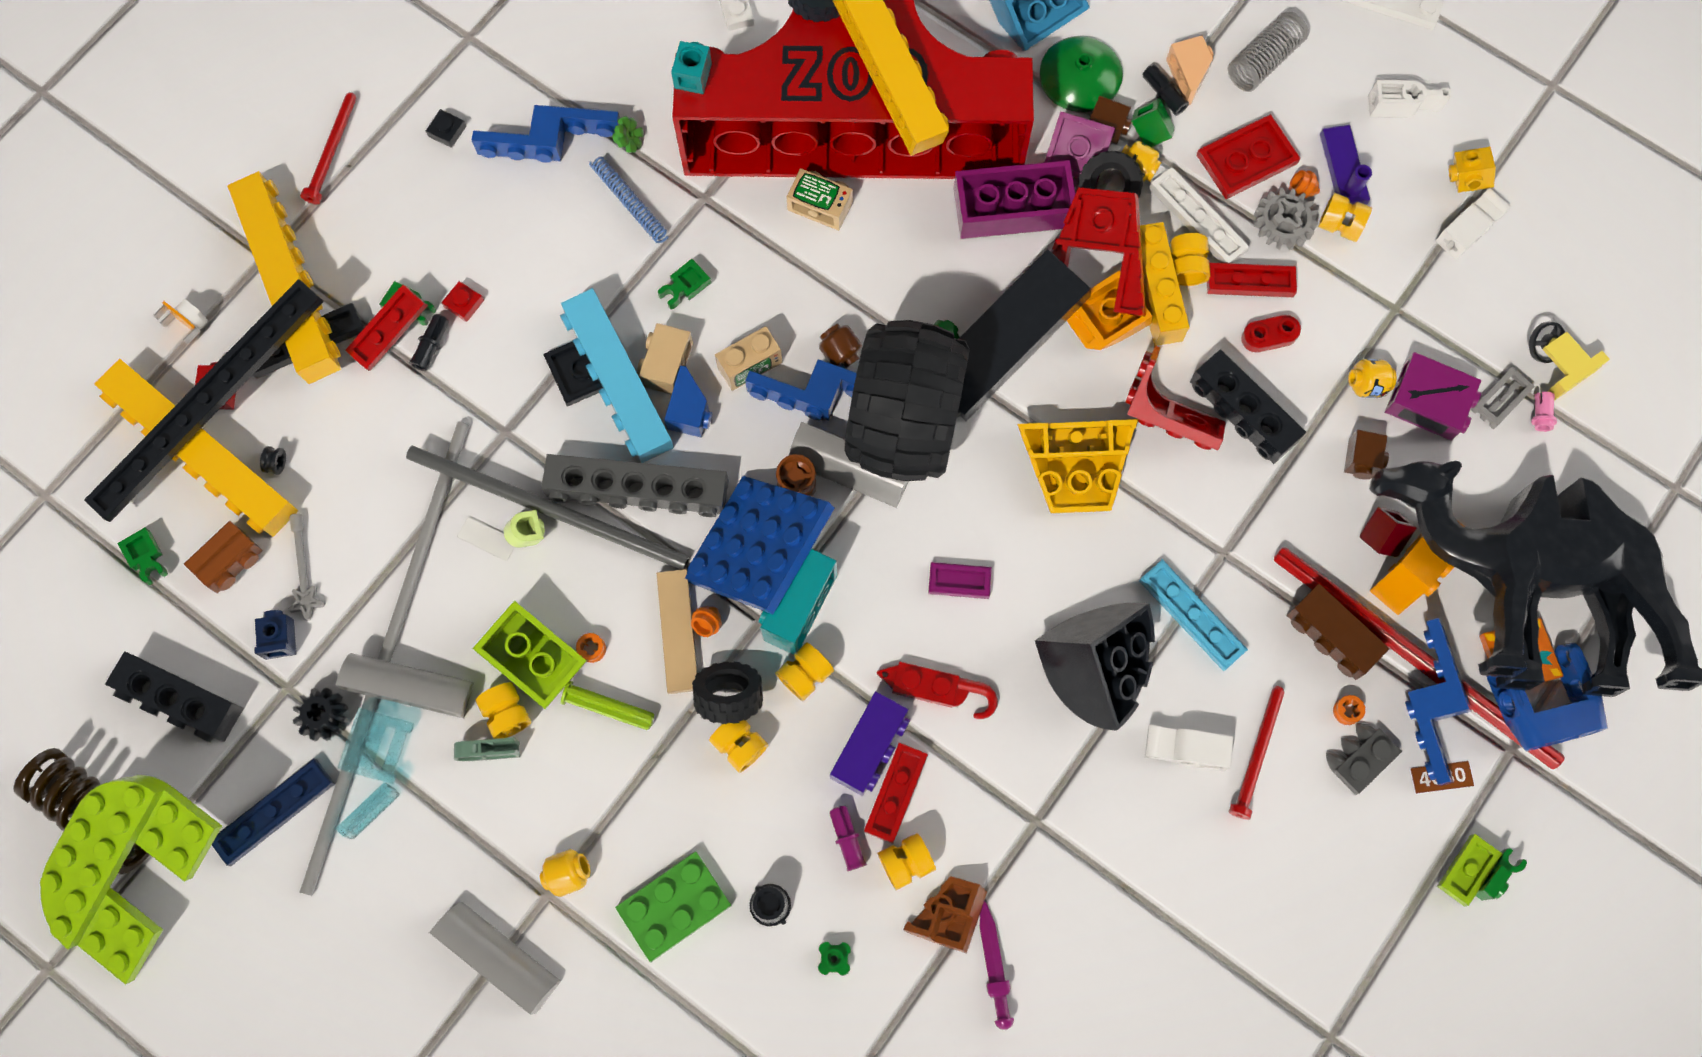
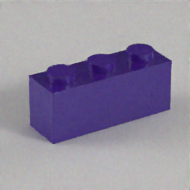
(870, 744)

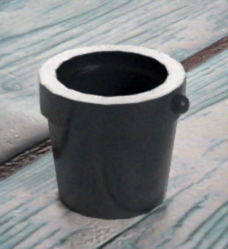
(770, 905)

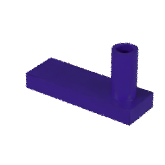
(1343, 162)

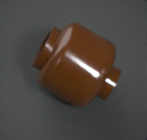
(840, 345)

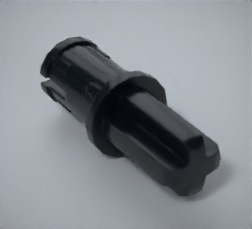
(1165, 90)
(429, 342)

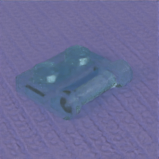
(365, 741)

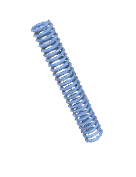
(624, 201)

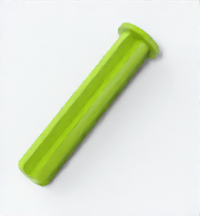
(607, 706)

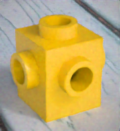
(1473, 169)

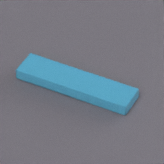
(1193, 615)

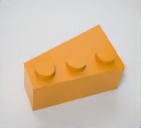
(1411, 576)

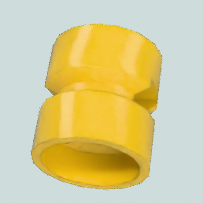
(1335, 214)
(1190, 258)
(804, 671)
(502, 708)
(728, 737)
(906, 861)

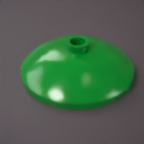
(1079, 85)

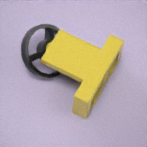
(1566, 355)

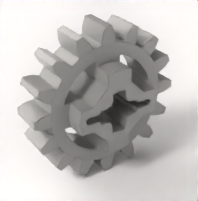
(1286, 219)

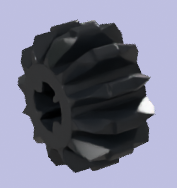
(311, 710)

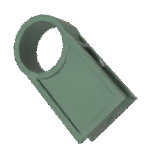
(486, 749)

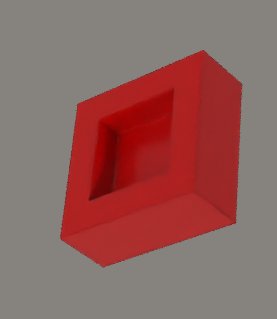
(462, 301)

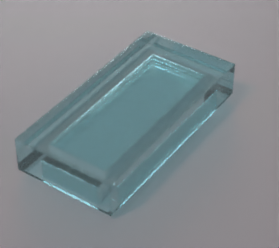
(368, 811)

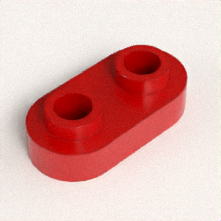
(1273, 334)

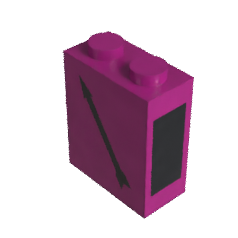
(1434, 396)

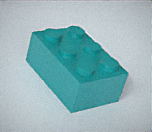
(800, 604)

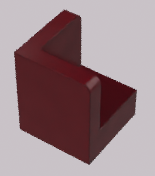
(1387, 532)

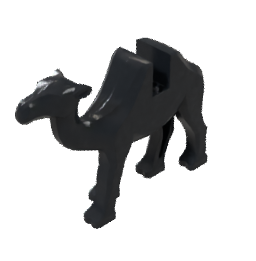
(1554, 550)

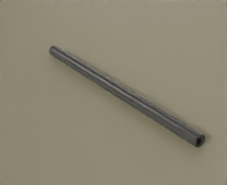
(547, 507)

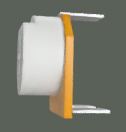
(186, 314)

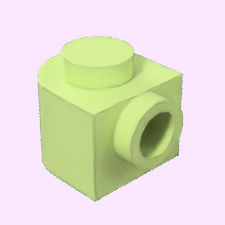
(524, 529)

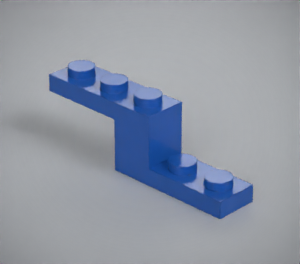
(546, 133)
(818, 397)
(1437, 702)

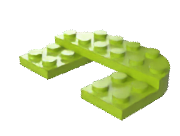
(92, 850)

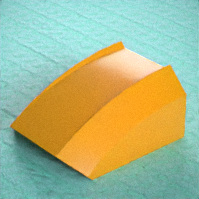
(1098, 324)

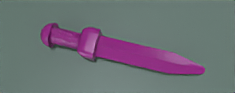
(997, 986)

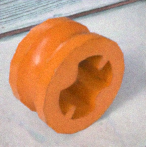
(598, 655)
(1339, 710)

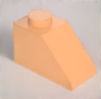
(1189, 65)

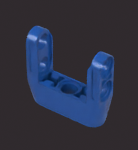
(1559, 724)

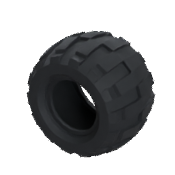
(906, 400)

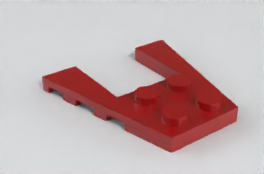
(1108, 224)

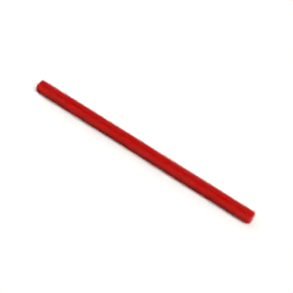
(1406, 648)

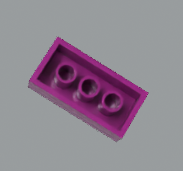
(1013, 199)

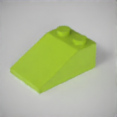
(529, 654)

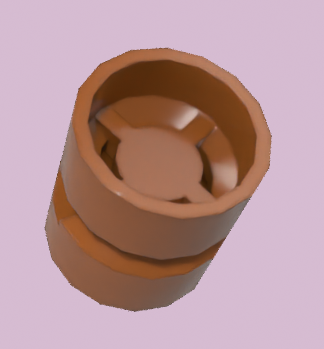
(797, 474)

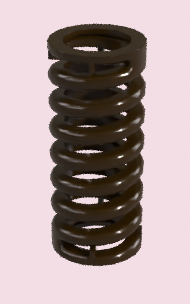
(50, 786)

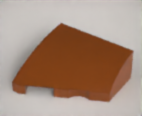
(950, 915)

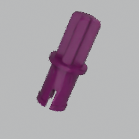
(847, 838)

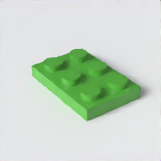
(673, 907)

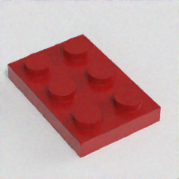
(1248, 156)

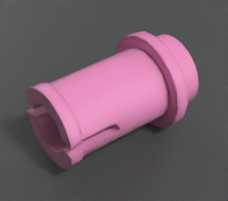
(1544, 412)

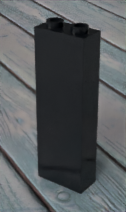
(1018, 327)

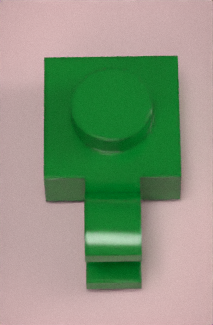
(1496, 882)

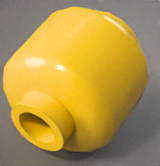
(565, 872)

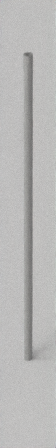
(385, 654)

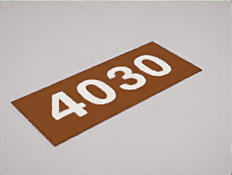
(1459, 771)

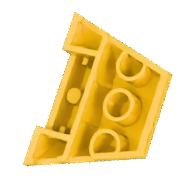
(1078, 461)

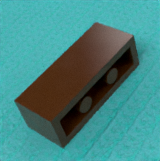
(1337, 632)

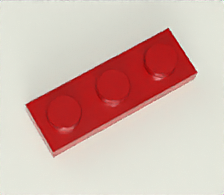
(1252, 280)
(386, 327)
(895, 793)

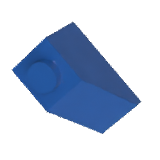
(687, 407)

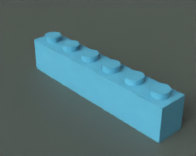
(617, 376)

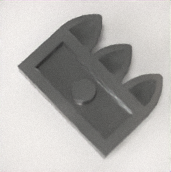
(1363, 760)

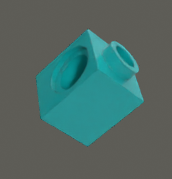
(691, 77)

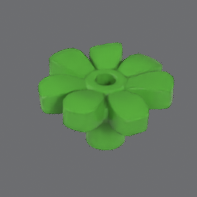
(627, 134)

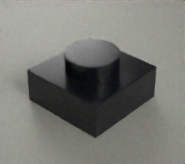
(445, 128)

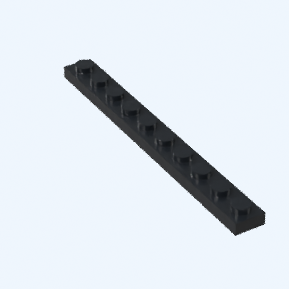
(203, 401)

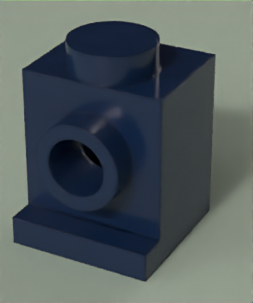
(279, 644)

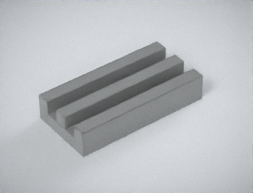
(1487, 414)

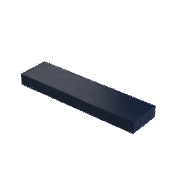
(272, 812)

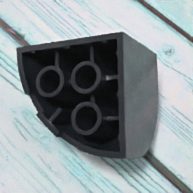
(1100, 662)

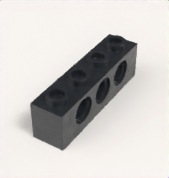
(1245, 391)
(133, 672)

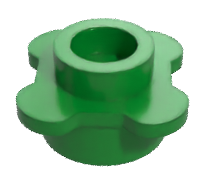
(827, 965)

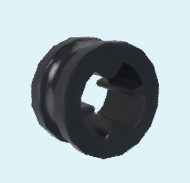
(272, 460)

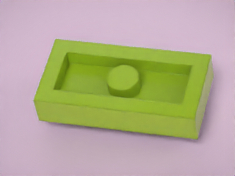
(1469, 870)

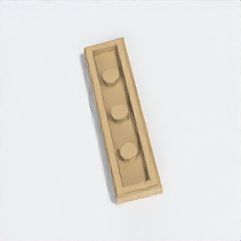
(677, 630)

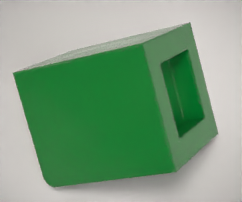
(1153, 123)

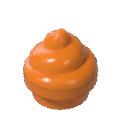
(1306, 183)
(706, 621)

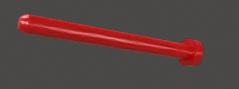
(312, 193)
(1241, 808)

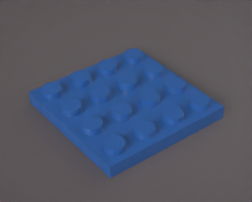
(758, 543)

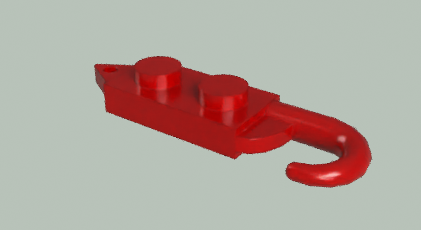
(936, 687)

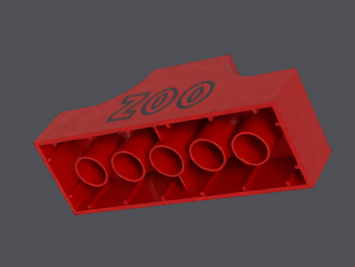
(816, 108)

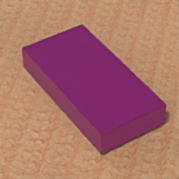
(959, 580)

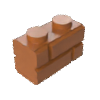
(224, 557)

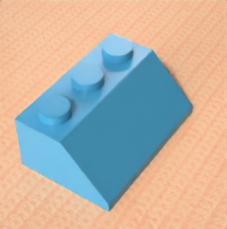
(1035, 19)

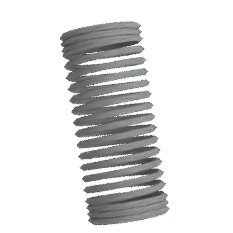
(1248, 65)

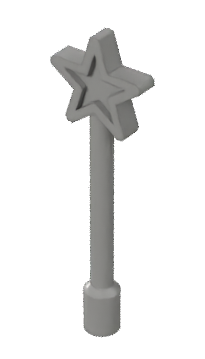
(305, 599)

